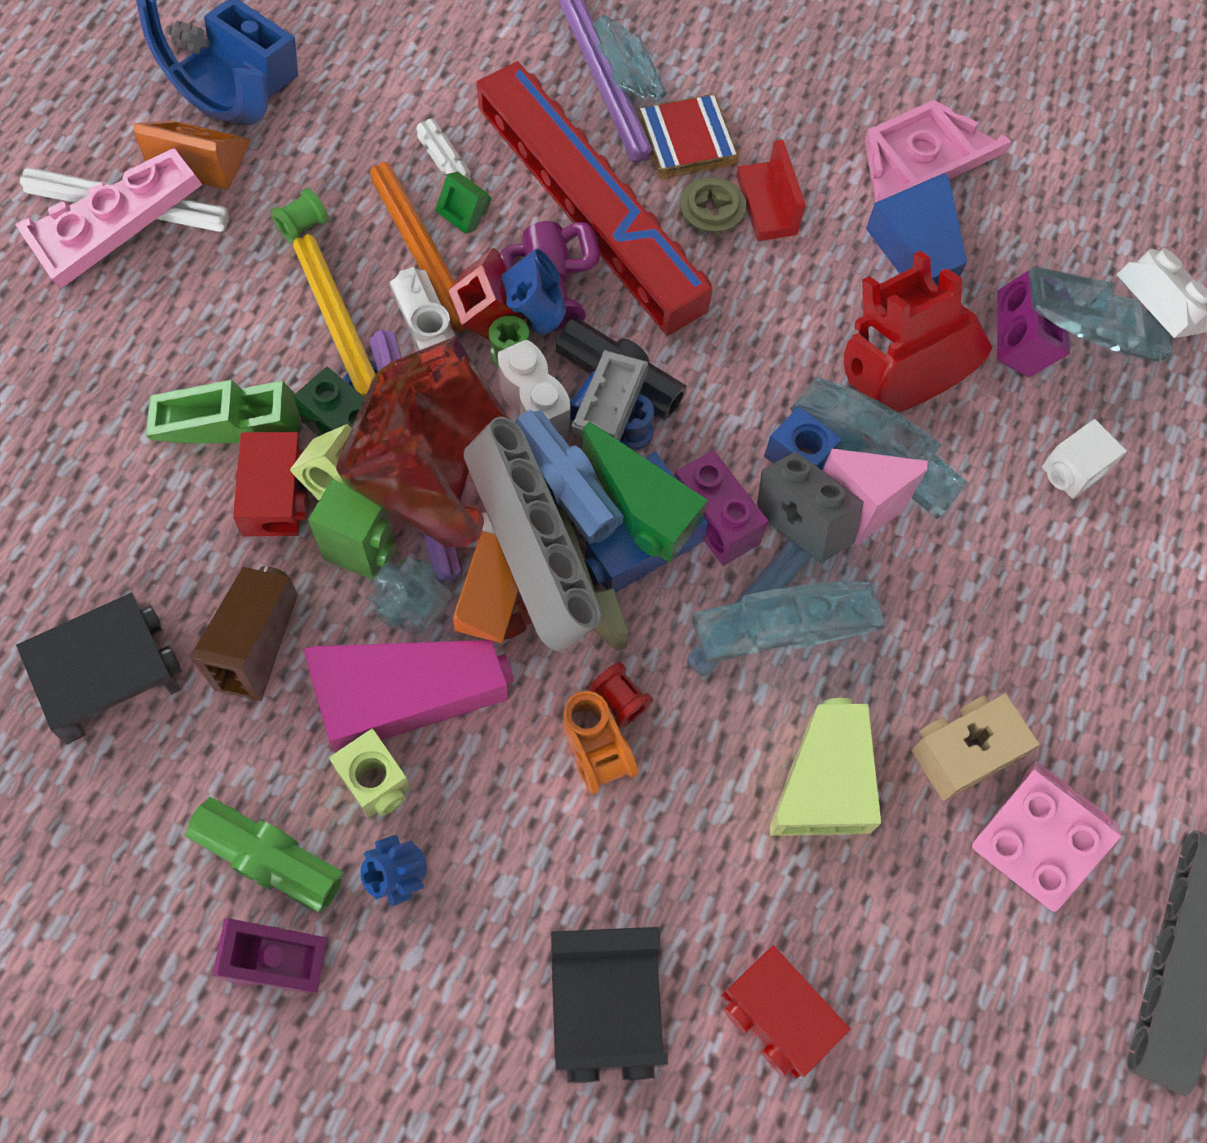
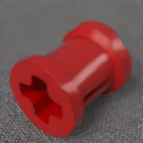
(621, 694)

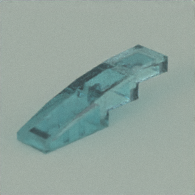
(1097, 315)

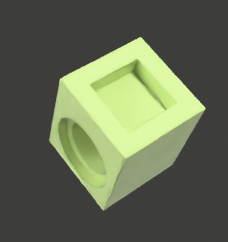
(319, 461)
(359, 757)

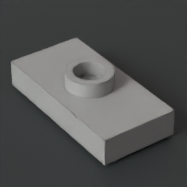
(611, 394)

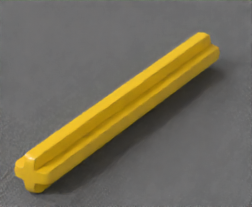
(335, 313)

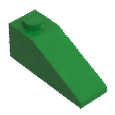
(653, 504)

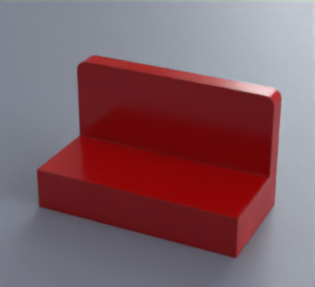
(772, 195)

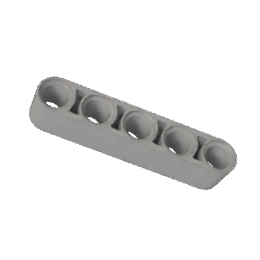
(532, 535)

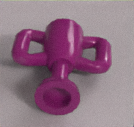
(553, 241)

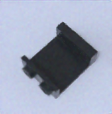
(97, 663)
(607, 1003)

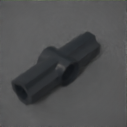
(585, 348)

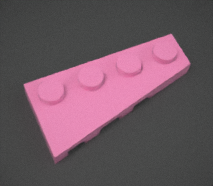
(90, 229)

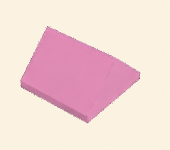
(879, 481)

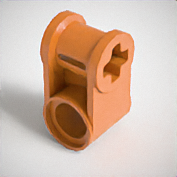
(601, 750)

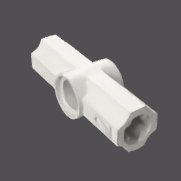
(421, 308)

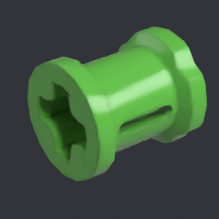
(299, 215)
(505, 333)

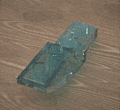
(879, 430)
(787, 617)

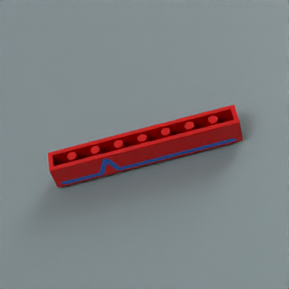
(591, 193)

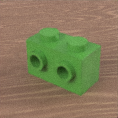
(352, 531)

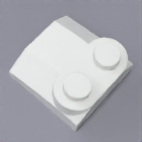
(1168, 292)

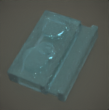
(629, 59)

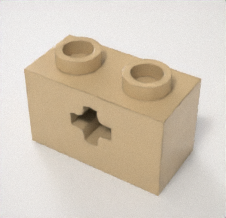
(996, 729)

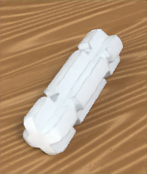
(441, 149)

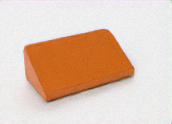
(486, 593)

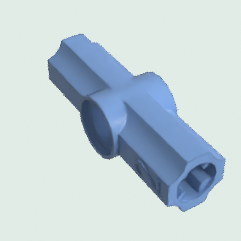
(570, 479)

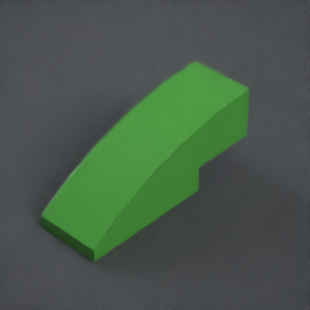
(221, 412)

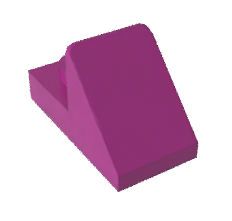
(269, 956)

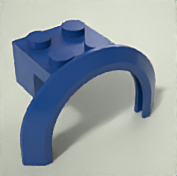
(238, 71)

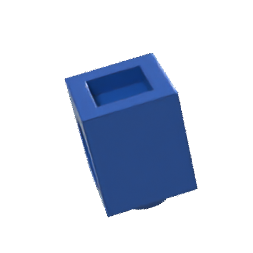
(802, 431)

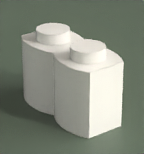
(528, 385)

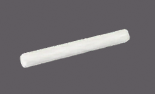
(75, 189)

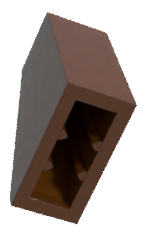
(247, 633)

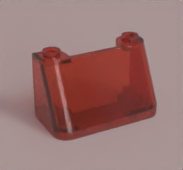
(414, 437)

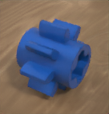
(393, 870)

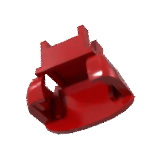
(931, 334)

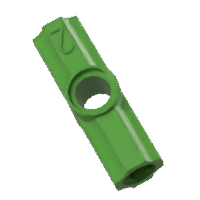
(264, 854)

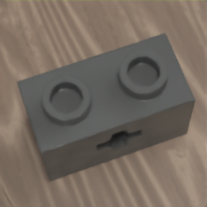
(809, 506)

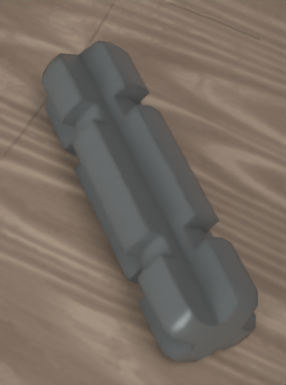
(187, 36)

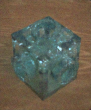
(408, 595)

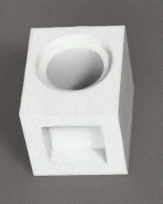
(1083, 459)

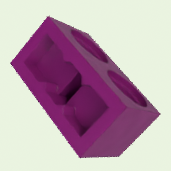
(1024, 336)
(731, 514)

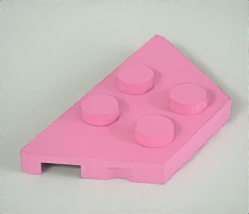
(925, 145)

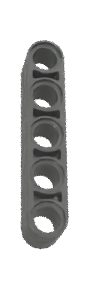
(1173, 1022)

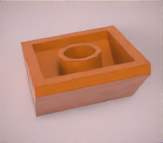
(207, 152)

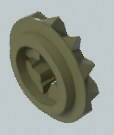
(725, 197)

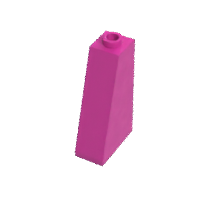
(403, 685)

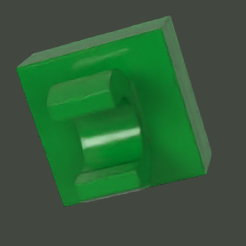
(462, 202)

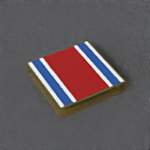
(688, 136)

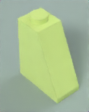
(832, 776)

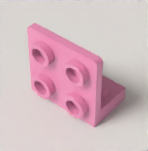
(1047, 837)

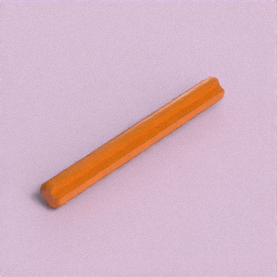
(416, 236)

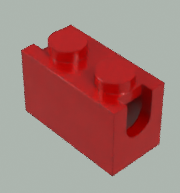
(266, 491)
(783, 1014)

